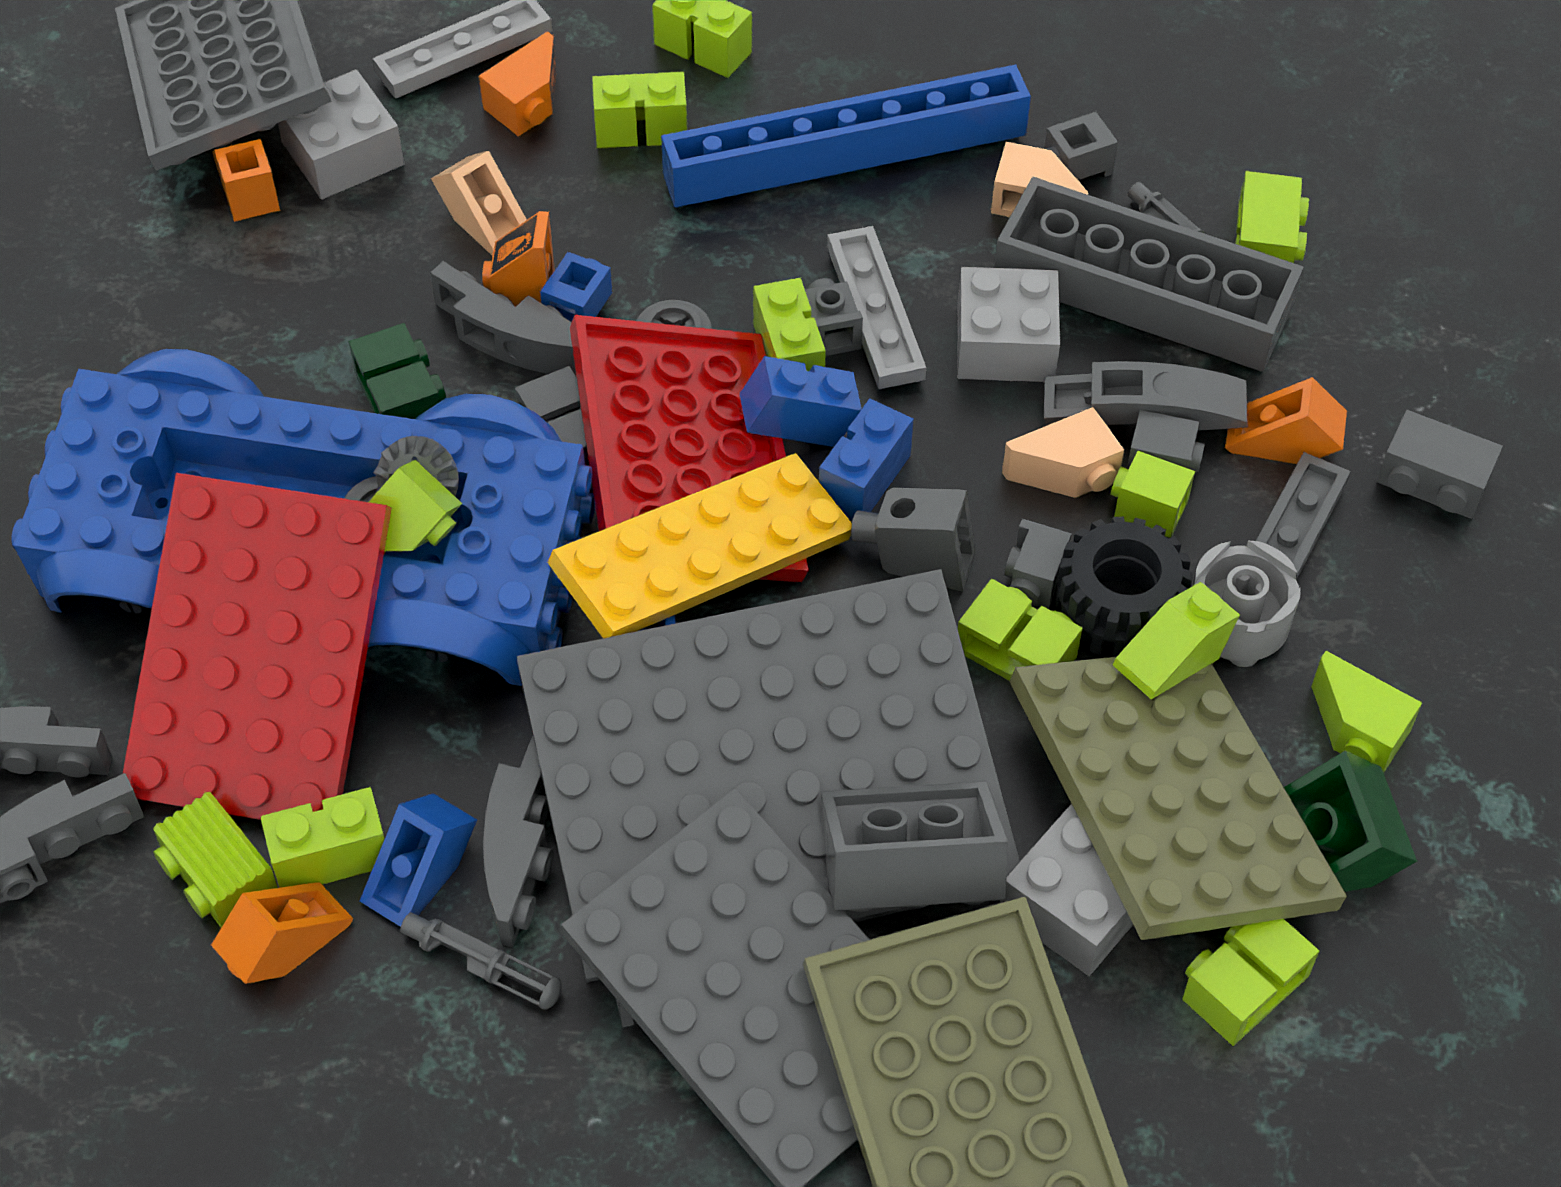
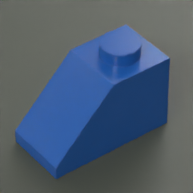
(417, 856)

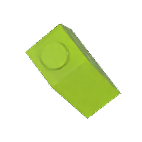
(419, 508)
(1178, 641)
(1362, 711)

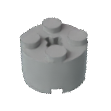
(1258, 586)

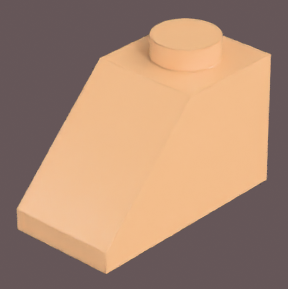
(1018, 167)
(479, 199)
(1066, 456)

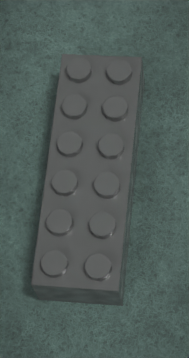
(1152, 273)

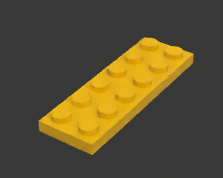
(700, 546)

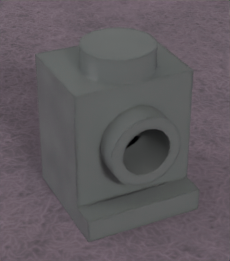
(1083, 145)
(835, 309)
(1036, 561)

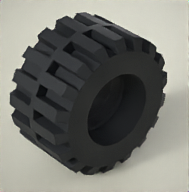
(1125, 554)

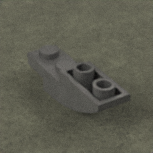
(520, 335)
(1125, 388)
(36, 742)
(57, 825)
(516, 844)

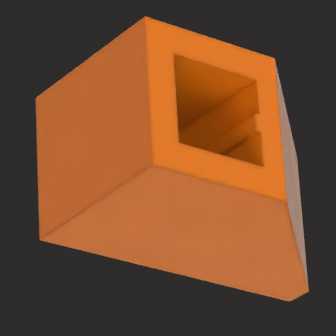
(247, 179)

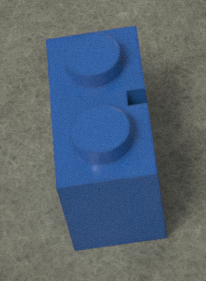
(799, 403)
(868, 459)

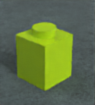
(1152, 492)

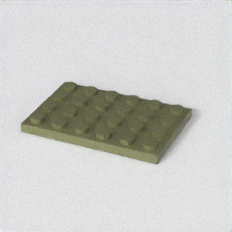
(1176, 799)
(962, 1057)

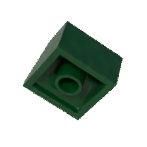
(1353, 820)

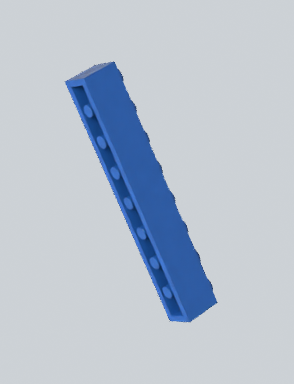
(844, 135)

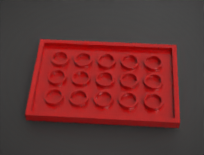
(666, 414)
(255, 646)

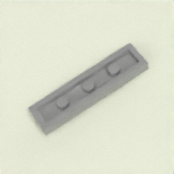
(461, 45)
(886, 328)

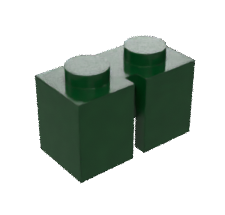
(395, 373)

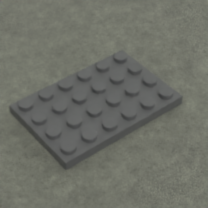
(217, 71)
(710, 965)

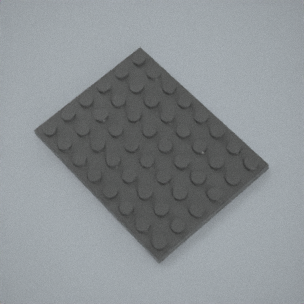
(758, 700)

